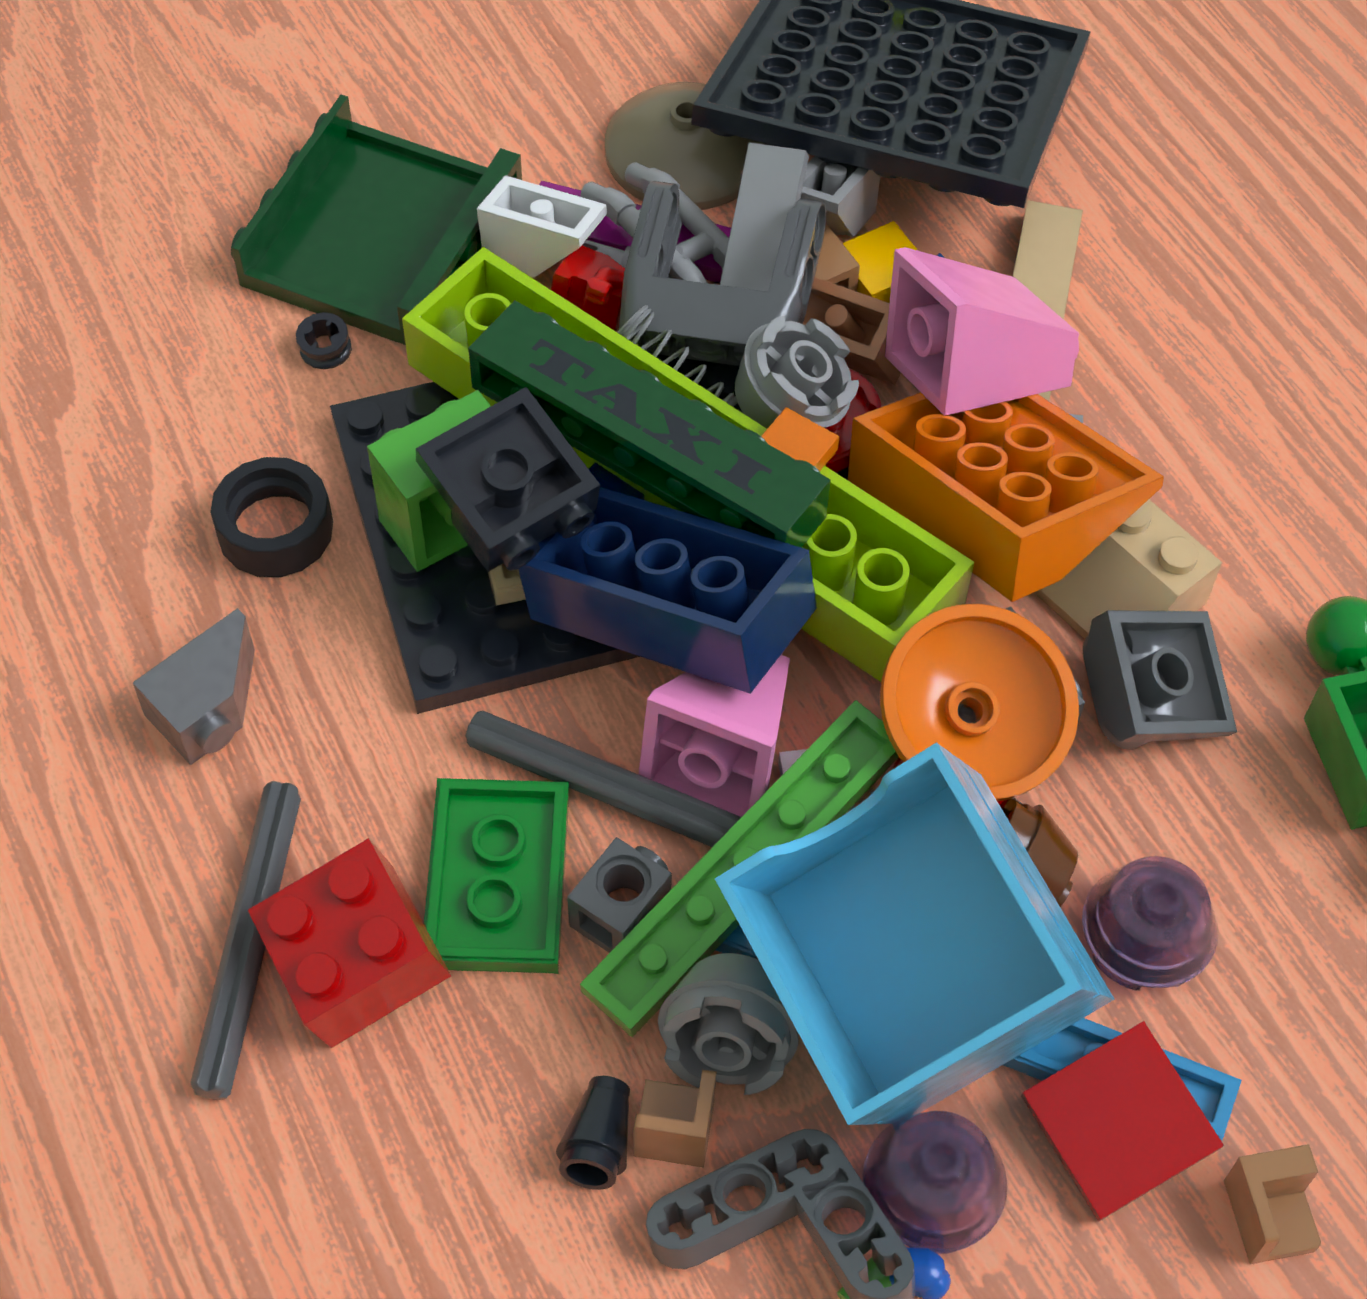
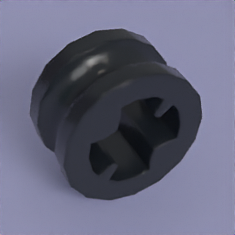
(322, 325)

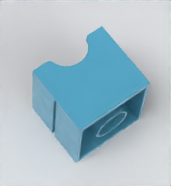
(913, 941)

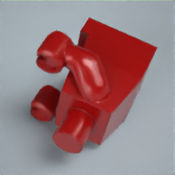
(592, 284)

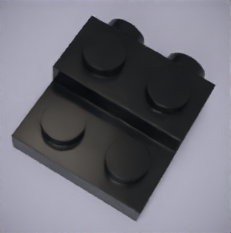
(510, 481)

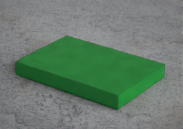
(497, 874)

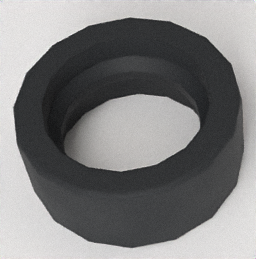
(259, 481)

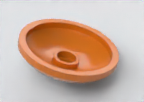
(1000, 670)

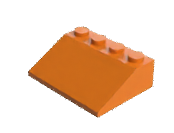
(1001, 483)

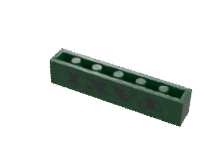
(648, 429)

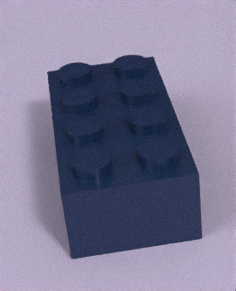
(674, 589)

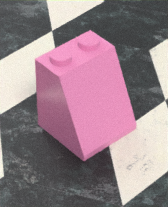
(973, 334)

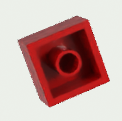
(348, 943)

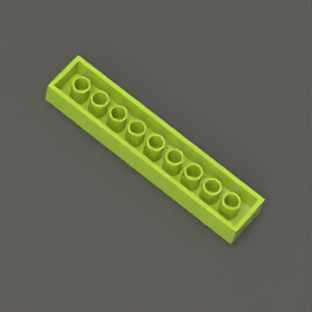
(867, 561)

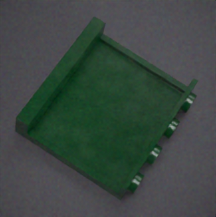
(365, 223)

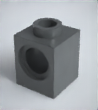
(620, 866)

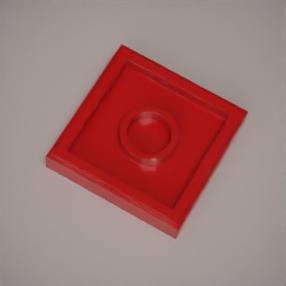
(1121, 1121)

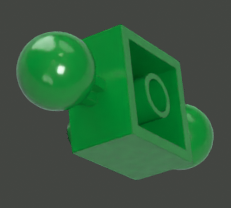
(1339, 708)

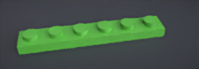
(694, 913)

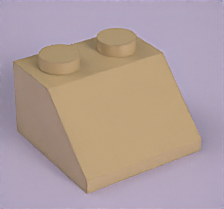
(1137, 568)

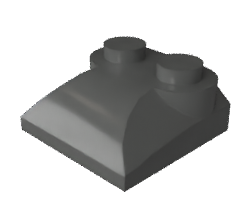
(1156, 677)

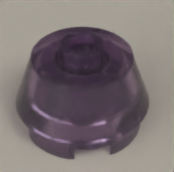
(1150, 924)
(936, 1180)

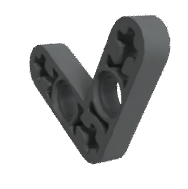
(805, 1195)

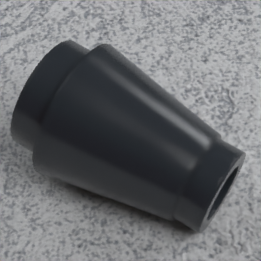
(597, 1135)

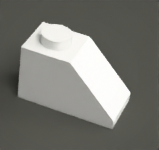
(535, 224)

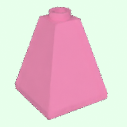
(714, 738)

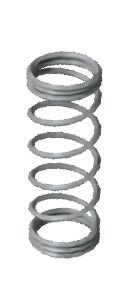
(640, 322)

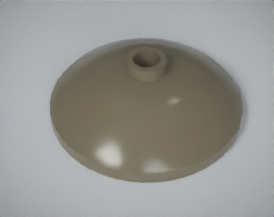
(658, 133)

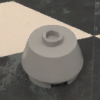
(796, 370)
(727, 1023)

